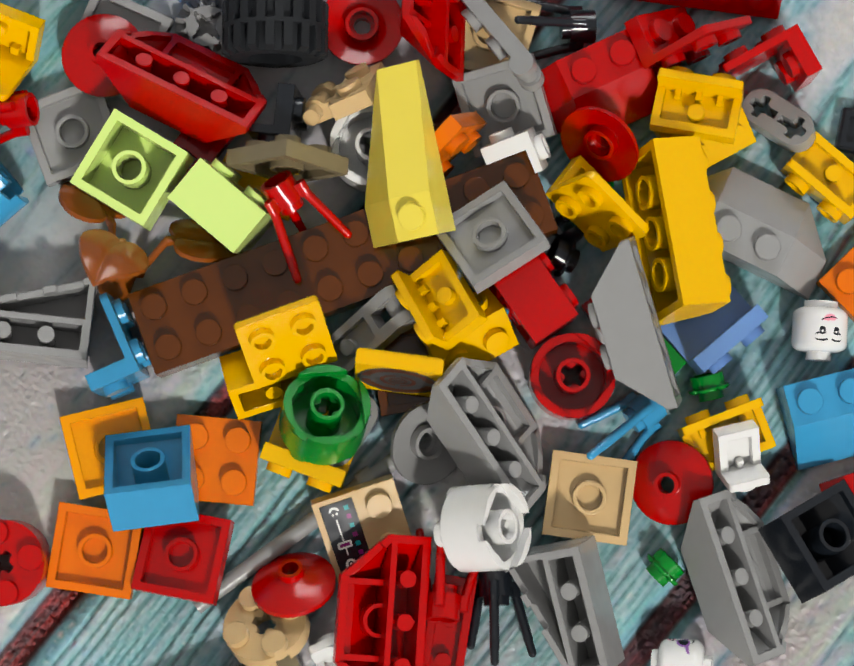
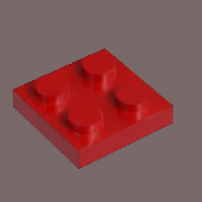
(184, 559)

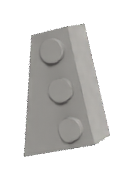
(48, 325)
(571, 601)

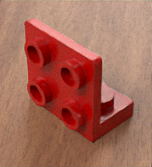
(671, 38)
(794, 57)

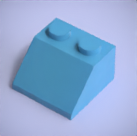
(819, 418)
(151, 478)

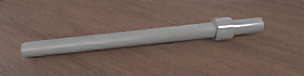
(290, 536)

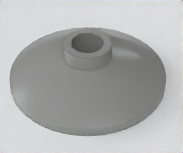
(424, 462)

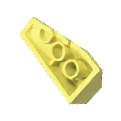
(405, 172)

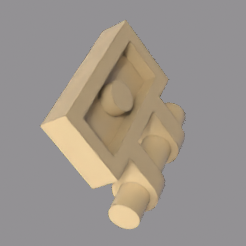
(342, 99)

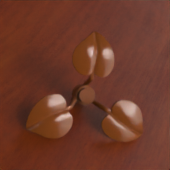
(113, 261)

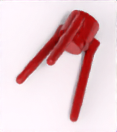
(18, 114)
(286, 197)
(443, 600)

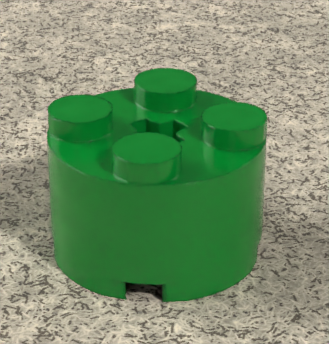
(319, 437)

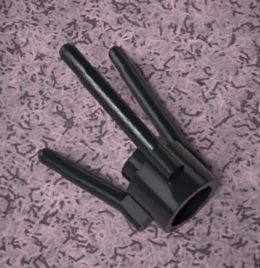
(574, 24)
(496, 589)

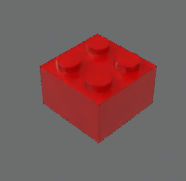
(536, 301)

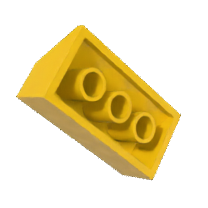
(682, 242)

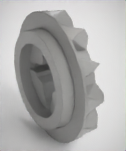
(187, 24)

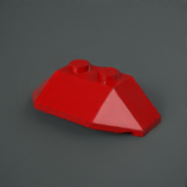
(436, 33)
(601, 77)
(182, 84)
(384, 604)

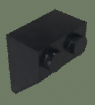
(815, 541)

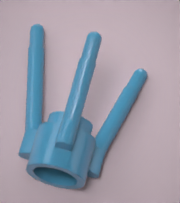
(640, 415)

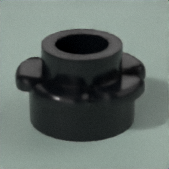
(563, 255)

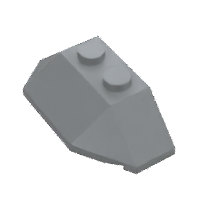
(767, 231)
(632, 329)
(487, 427)
(736, 578)

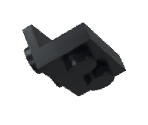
(287, 116)

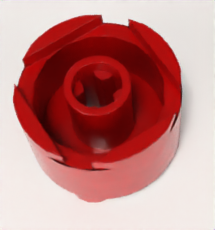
(546, 378)
(29, 559)

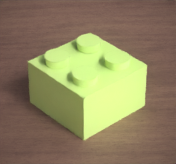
(131, 169)
(222, 205)

